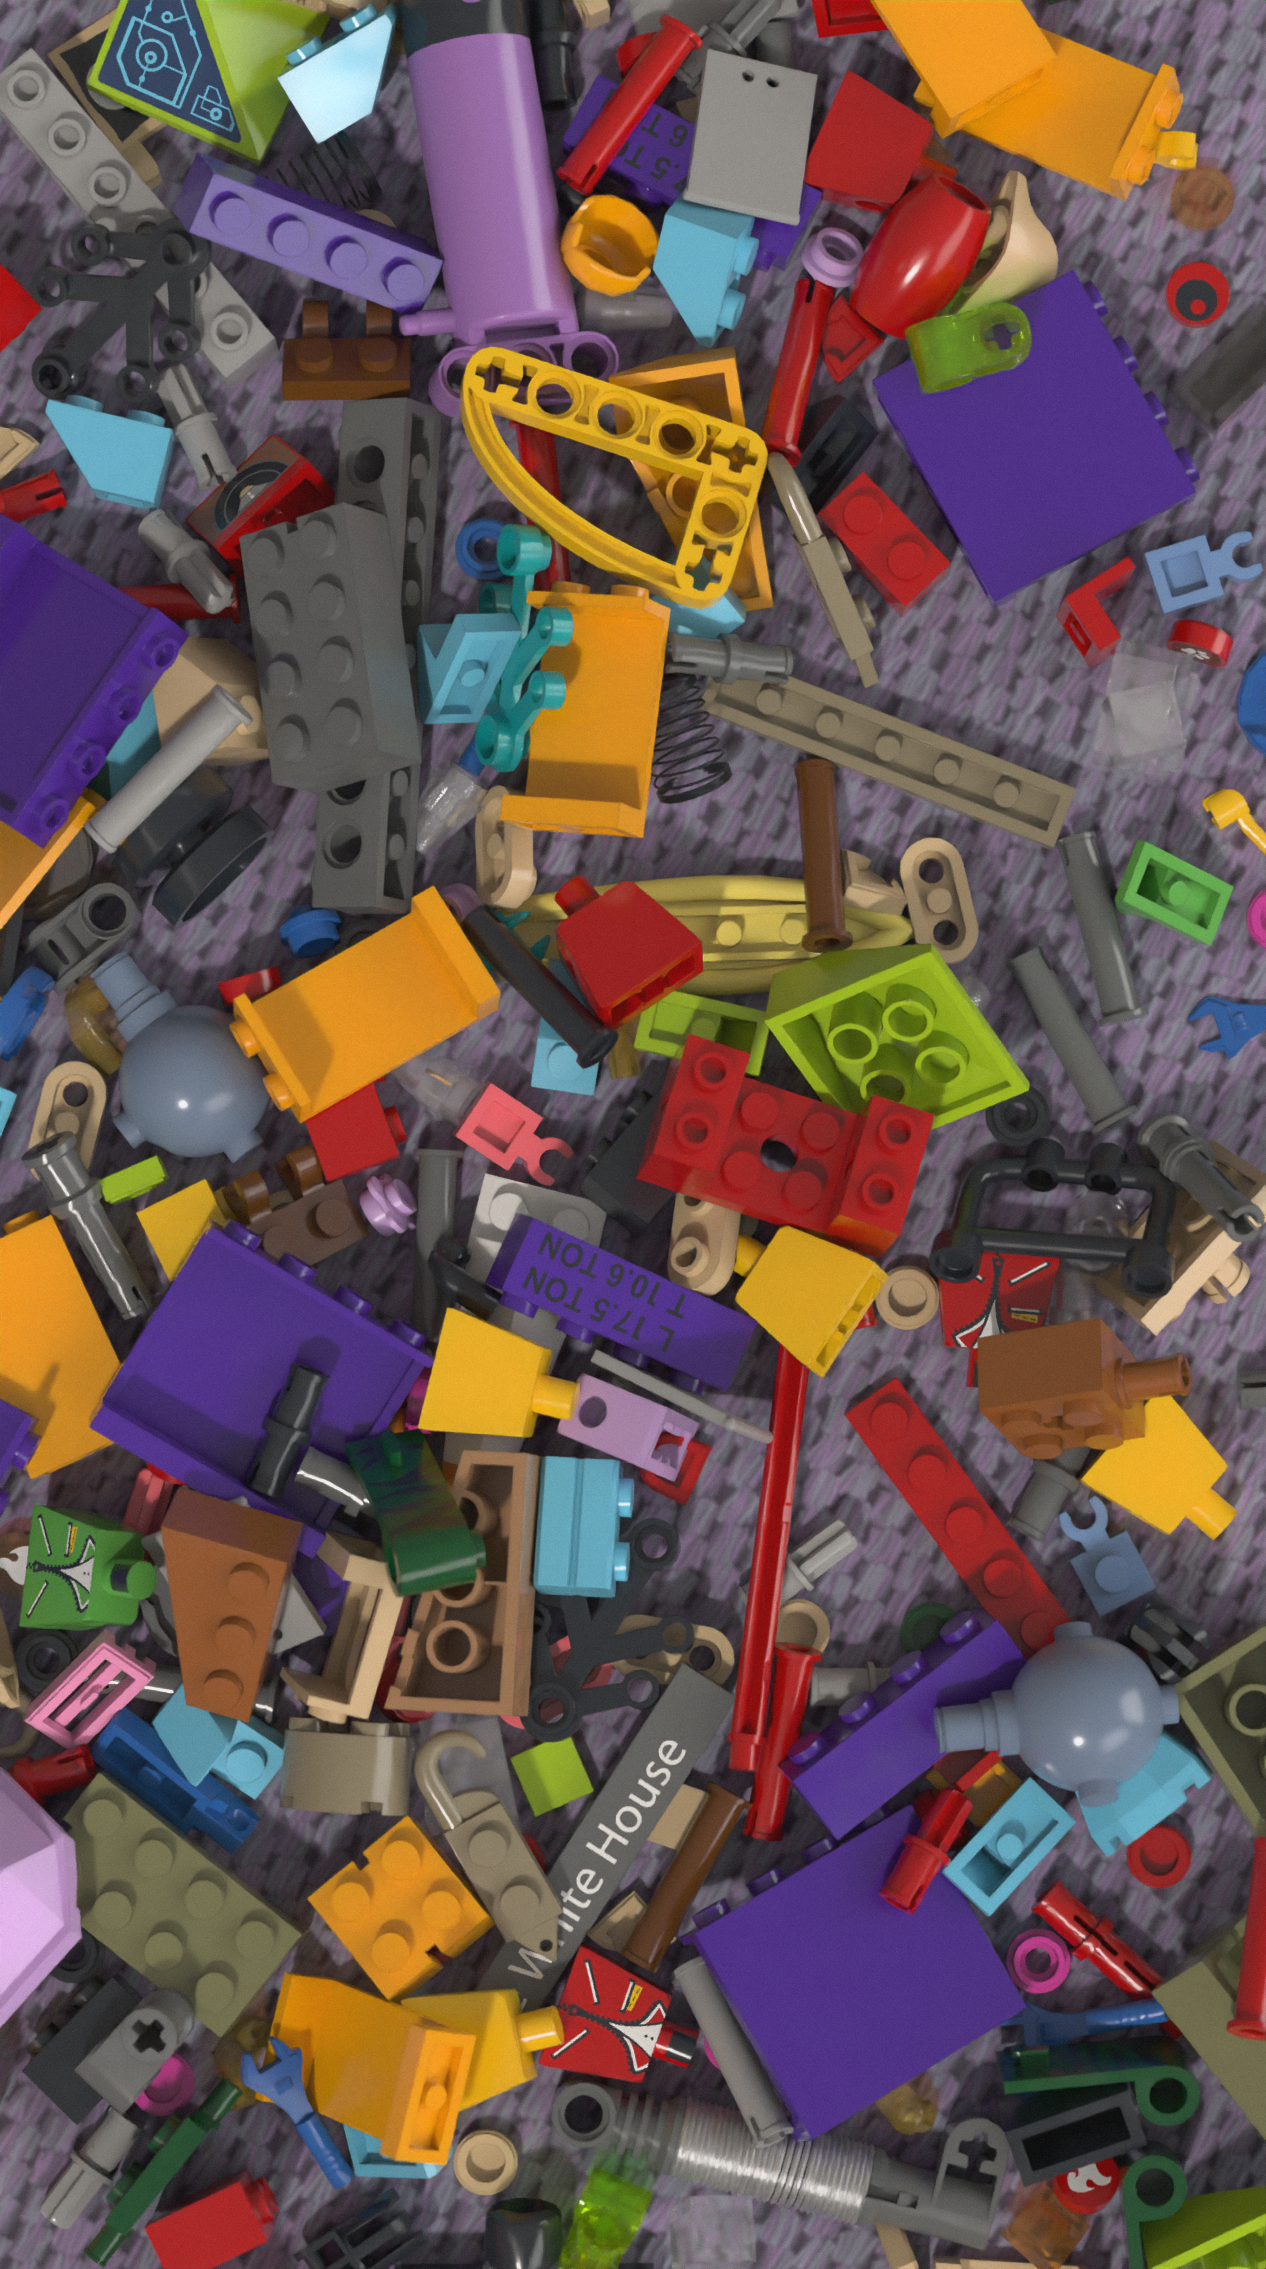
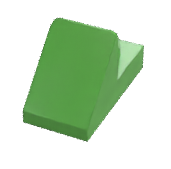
(1172, 893)

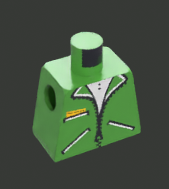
(83, 1571)

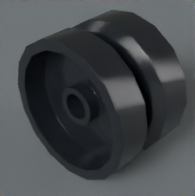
(192, 847)

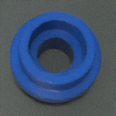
(465, 545)
(310, 931)

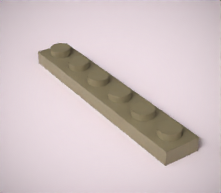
(896, 755)

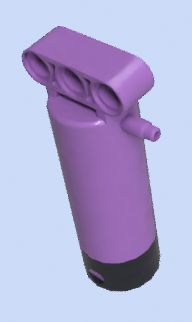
(490, 196)

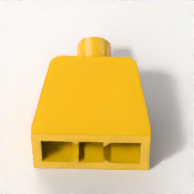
(806, 1292)
(492, 1381)
(1164, 1473)
(503, 2040)

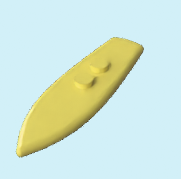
(744, 922)

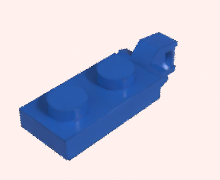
(141, 1762)

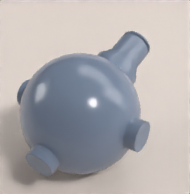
(182, 1070)
(1076, 1715)

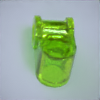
(954, 351)
(604, 2222)

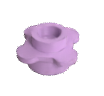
(389, 1205)

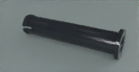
(538, 986)

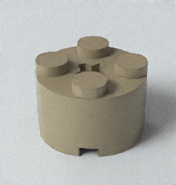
(346, 1770)

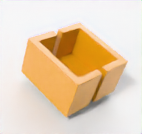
(402, 1909)

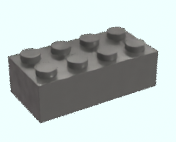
(330, 649)

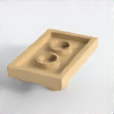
(1200, 1252)

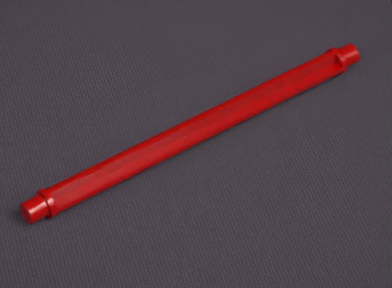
(768, 1563)

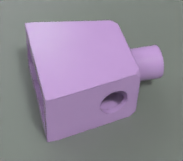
(629, 1427)

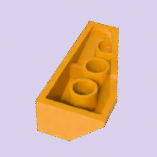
(710, 385)

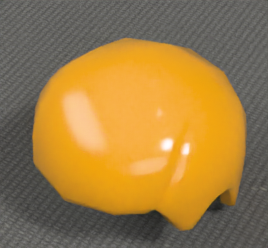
(609, 245)

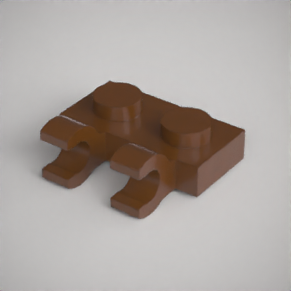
(346, 367)
(312, 1226)

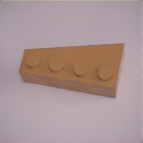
(475, 1638)

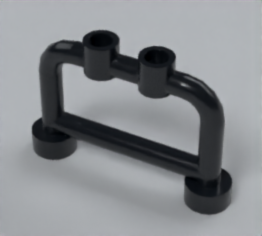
(1146, 1262)

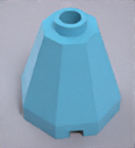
(1148, 1794)

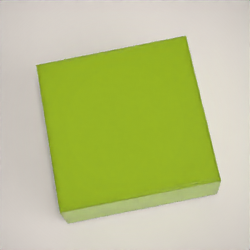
(134, 1181)
(551, 1775)

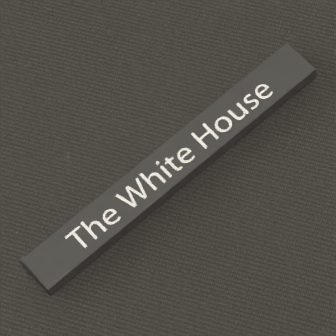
(615, 1831)

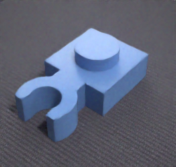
(1191, 574)
(1109, 1566)

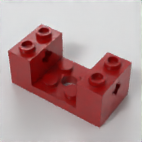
(848, 1168)
(214, 2223)

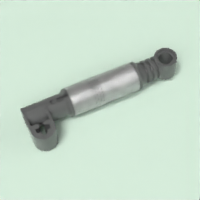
(816, 2175)

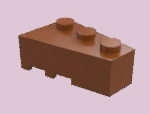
(227, 1596)

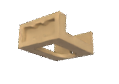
(339, 1689)

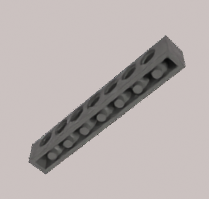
(383, 815)

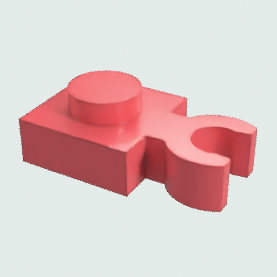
(504, 1130)

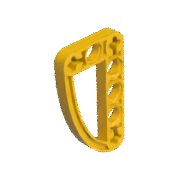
(640, 444)

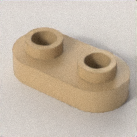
(502, 855)
(940, 901)
(57, 1116)
(710, 1234)
(664, 1665)

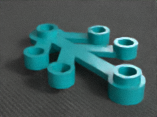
(503, 732)

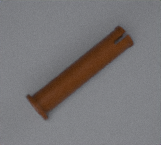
(821, 858)
(684, 1877)

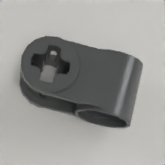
(80, 937)
(135, 2051)

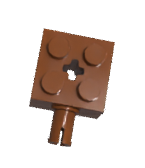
(1070, 1387)

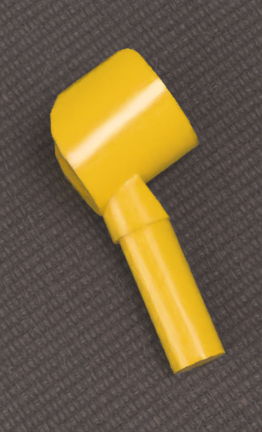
(1230, 806)

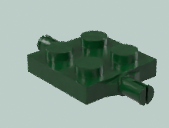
(143, 2184)

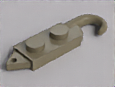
(825, 565)
(491, 1849)

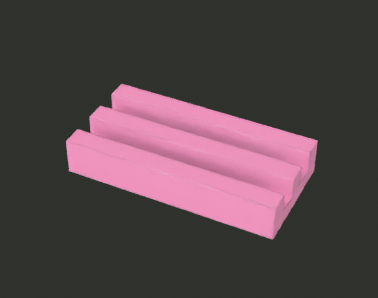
(118, 1660)

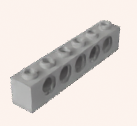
(115, 196)

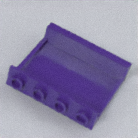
(1044, 453)
(70, 677)
(220, 1357)
(844, 1985)

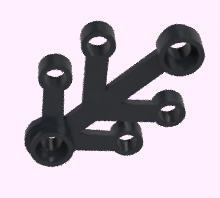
(128, 304)
(596, 1644)

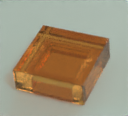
(1045, 2229)

